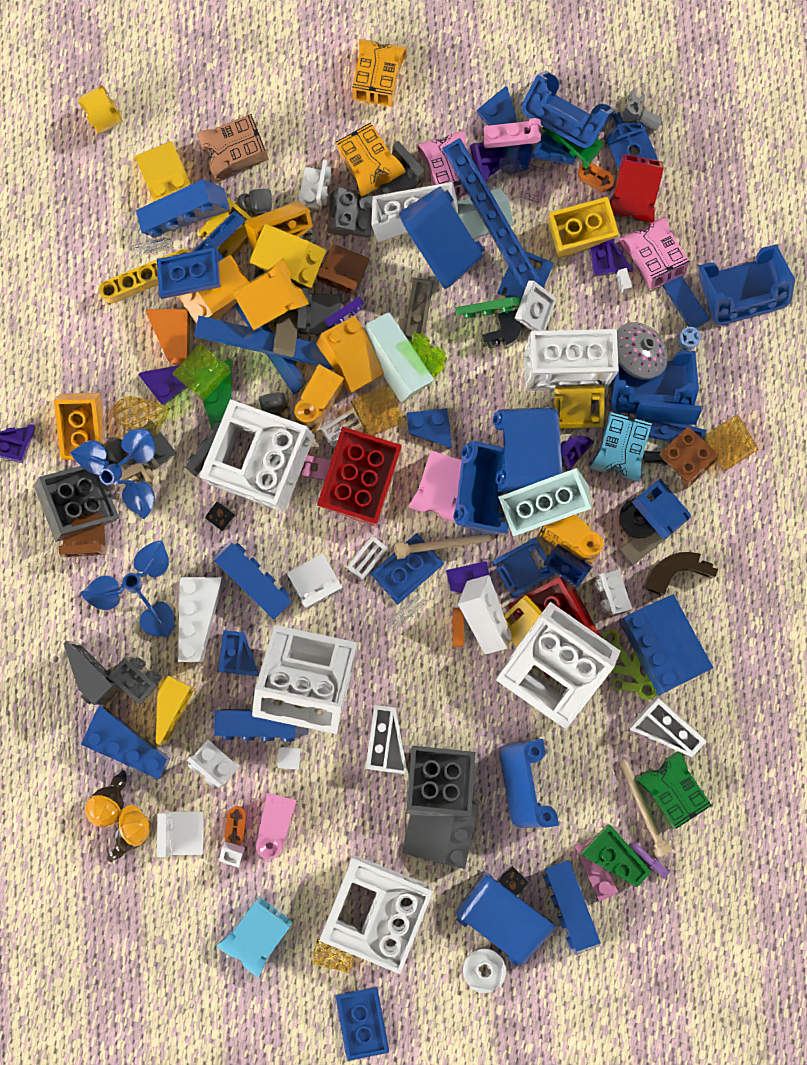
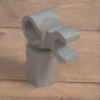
(633, 112)

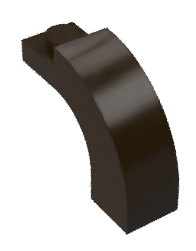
(661, 574)

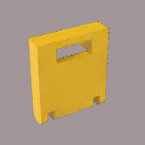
(236, 239)
(575, 406)
(525, 622)

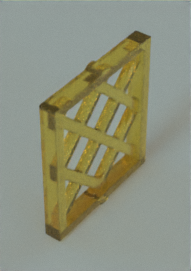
(341, 967)

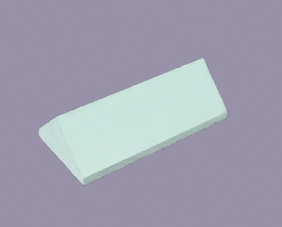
(471, 218)
(397, 358)
(546, 501)

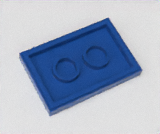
(188, 273)
(405, 575)
(362, 1023)

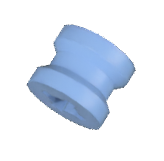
(692, 335)

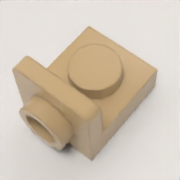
(135, 471)

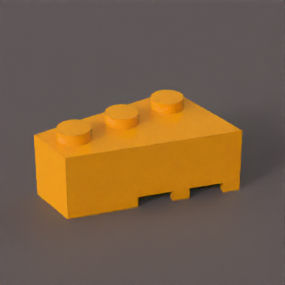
(291, 218)

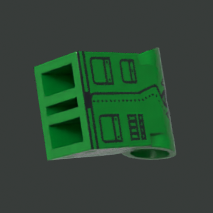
(675, 790)

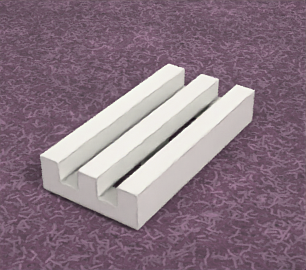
(328, 436)
(356, 571)

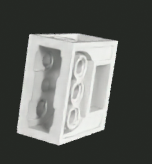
(570, 358)
(263, 456)
(567, 654)
(304, 672)
(386, 907)

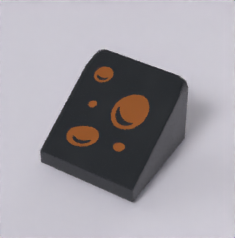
(219, 516)
(513, 881)

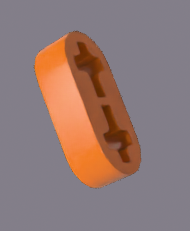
(594, 181)
(458, 628)
(240, 827)

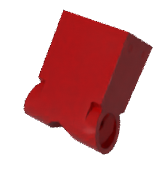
(637, 188)

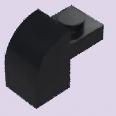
(508, 331)

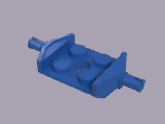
(628, 136)

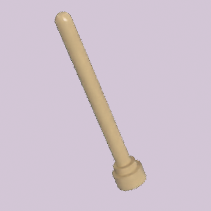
(403, 550)
(660, 847)

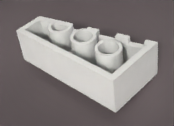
(386, 209)
(196, 615)

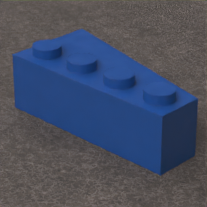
(183, 208)
(251, 579)
(241, 723)
(118, 741)
(572, 908)

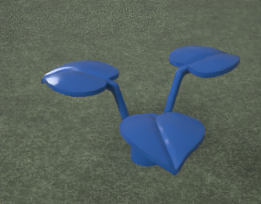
(141, 447)
(104, 591)

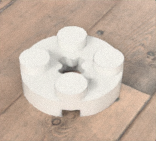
(491, 980)

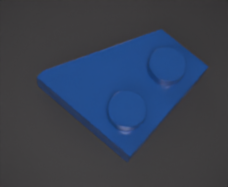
(498, 109)
(550, 150)
(431, 426)
(236, 655)

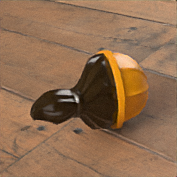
(106, 803)
(130, 832)

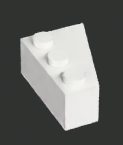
(485, 615)
(667, 727)
(385, 742)

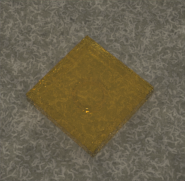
(378, 410)
(731, 442)

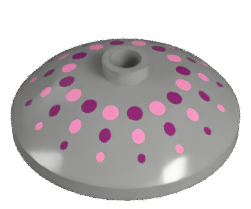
(641, 351)

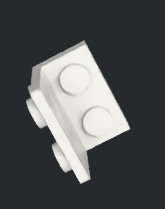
(314, 187)
(314, 581)
(612, 593)
(213, 765)
(180, 833)

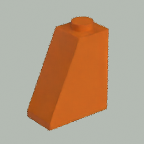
(172, 331)

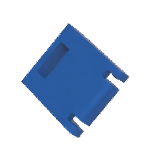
(513, 287)
(664, 512)
(519, 568)

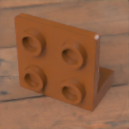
(343, 269)
(689, 456)
(86, 543)

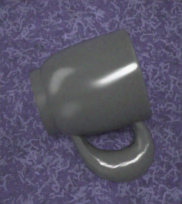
(259, 201)
(273, 403)
(116, 452)

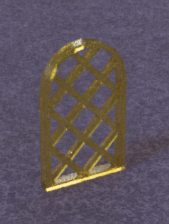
(139, 400)

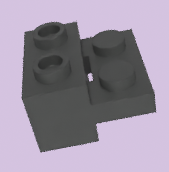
(350, 213)

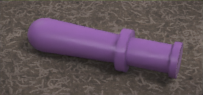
(648, 859)

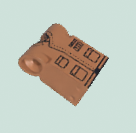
(232, 147)

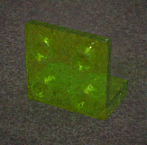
(431, 356)
(201, 372)

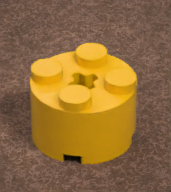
(100, 109)

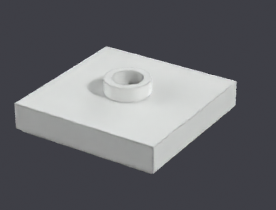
(535, 307)

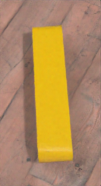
(134, 275)

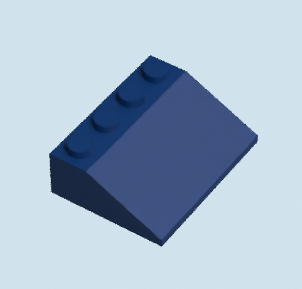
(665, 644)

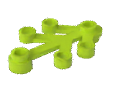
(631, 668)

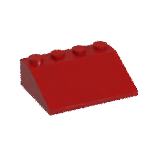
(359, 476)
(564, 597)

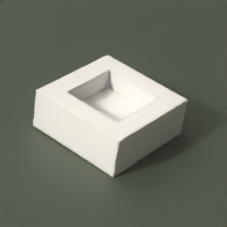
(624, 281)
(289, 758)
(231, 854)

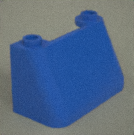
(561, 115)
(441, 236)
(748, 288)
(674, 385)
(530, 446)
(477, 490)
(519, 784)
(504, 919)

